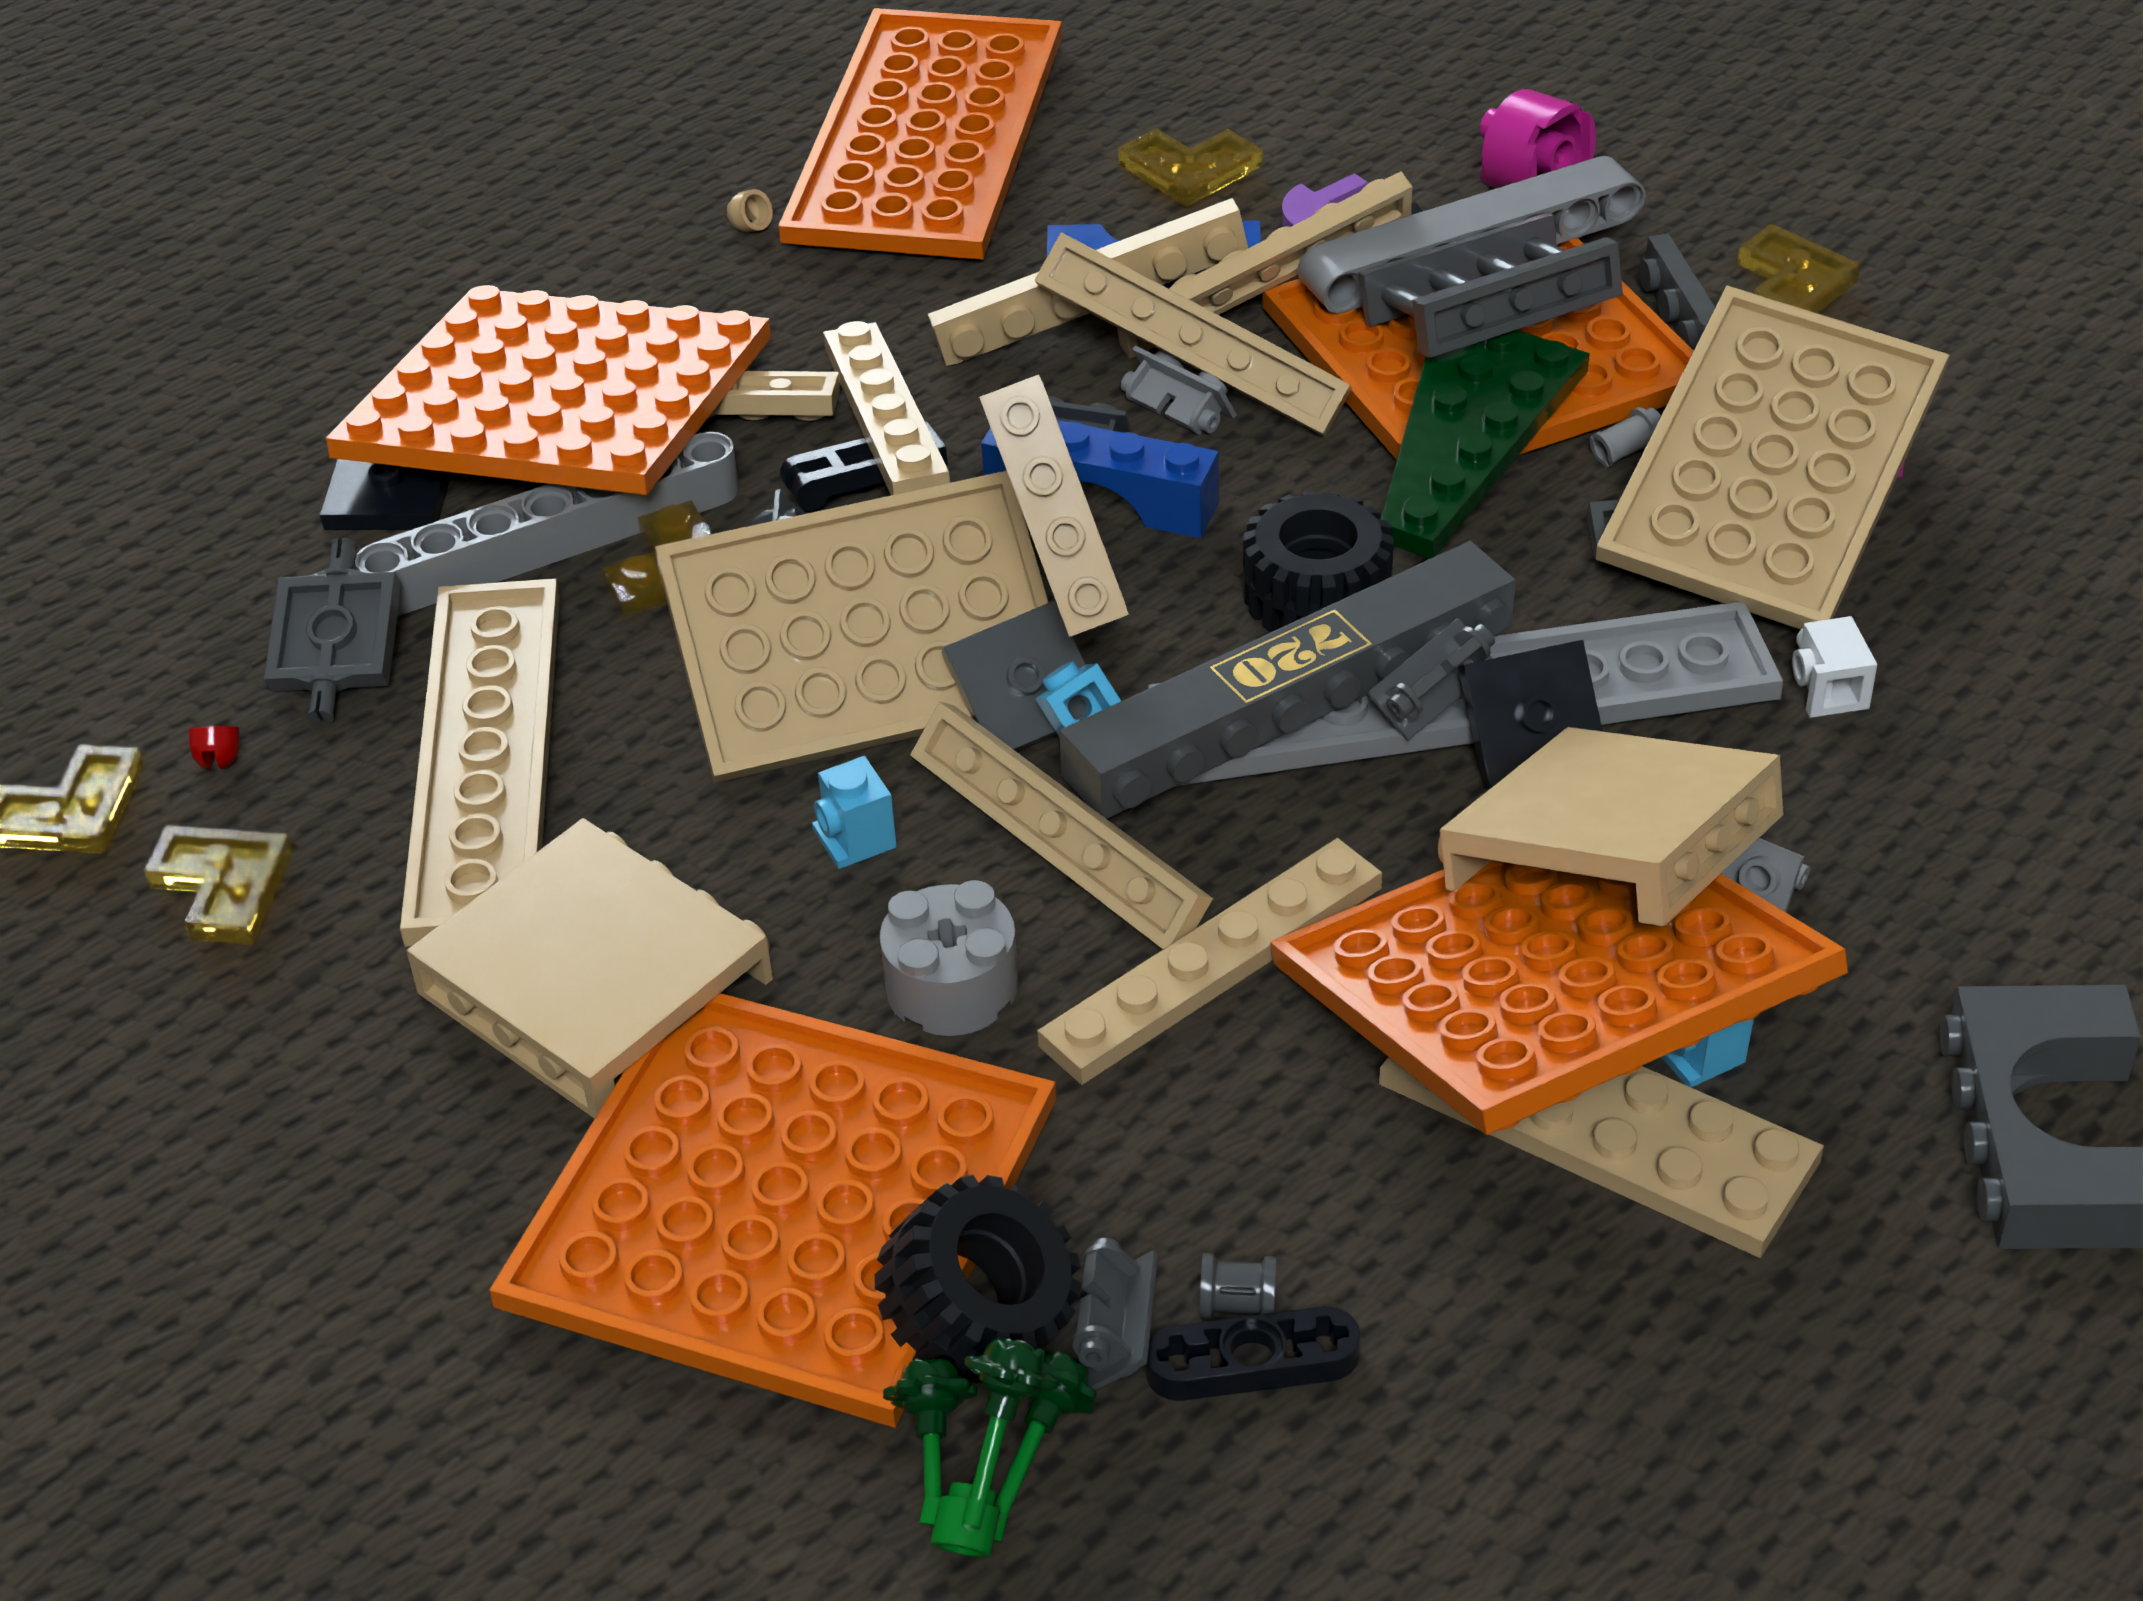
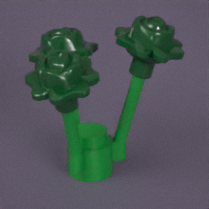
(1012, 1370)

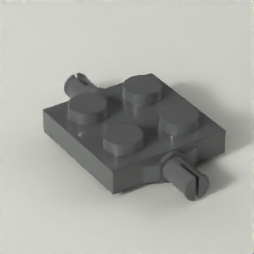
(333, 631)

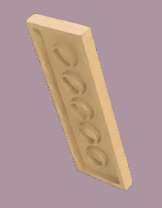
(1664, 1151)

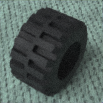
(1312, 555)
(1008, 1241)

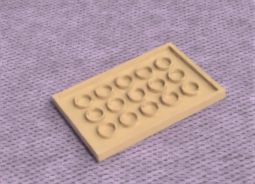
(1773, 459)
(837, 618)

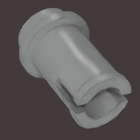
(1625, 436)

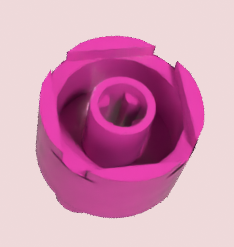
(1533, 137)

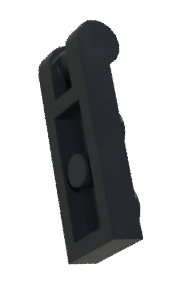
(836, 470)

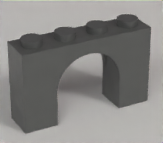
(2031, 1182)

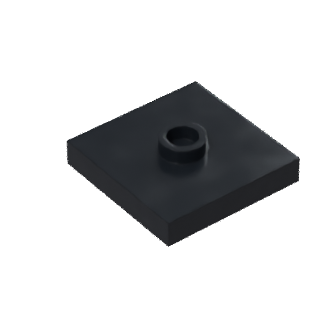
(383, 497)
(1526, 702)

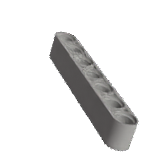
(1580, 196)
(544, 526)

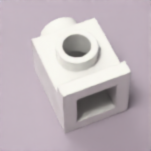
(1834, 667)

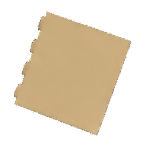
(1054, 505)
(1621, 813)
(584, 961)

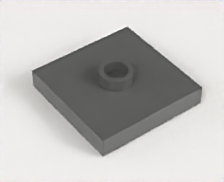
(1004, 672)

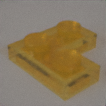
(1189, 172)
(1797, 269)
(637, 581)
(78, 812)
(229, 870)

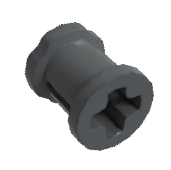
(1220, 1275)

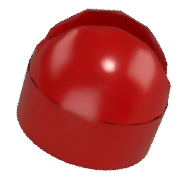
(211, 741)

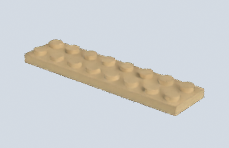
(481, 746)

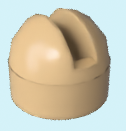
(750, 205)

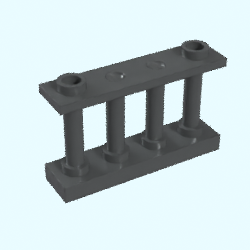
(1490, 284)

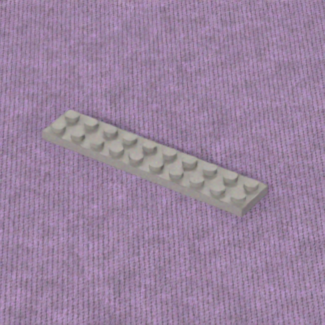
(1636, 668)

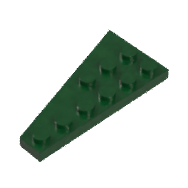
(1469, 426)

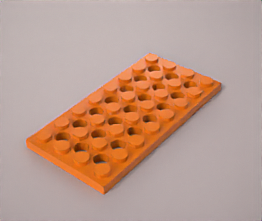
(923, 134)

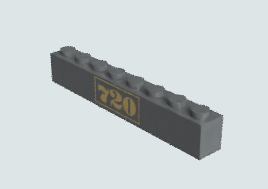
(1277, 681)

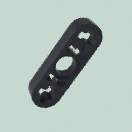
(1268, 1329)

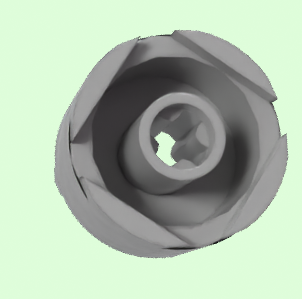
(949, 957)

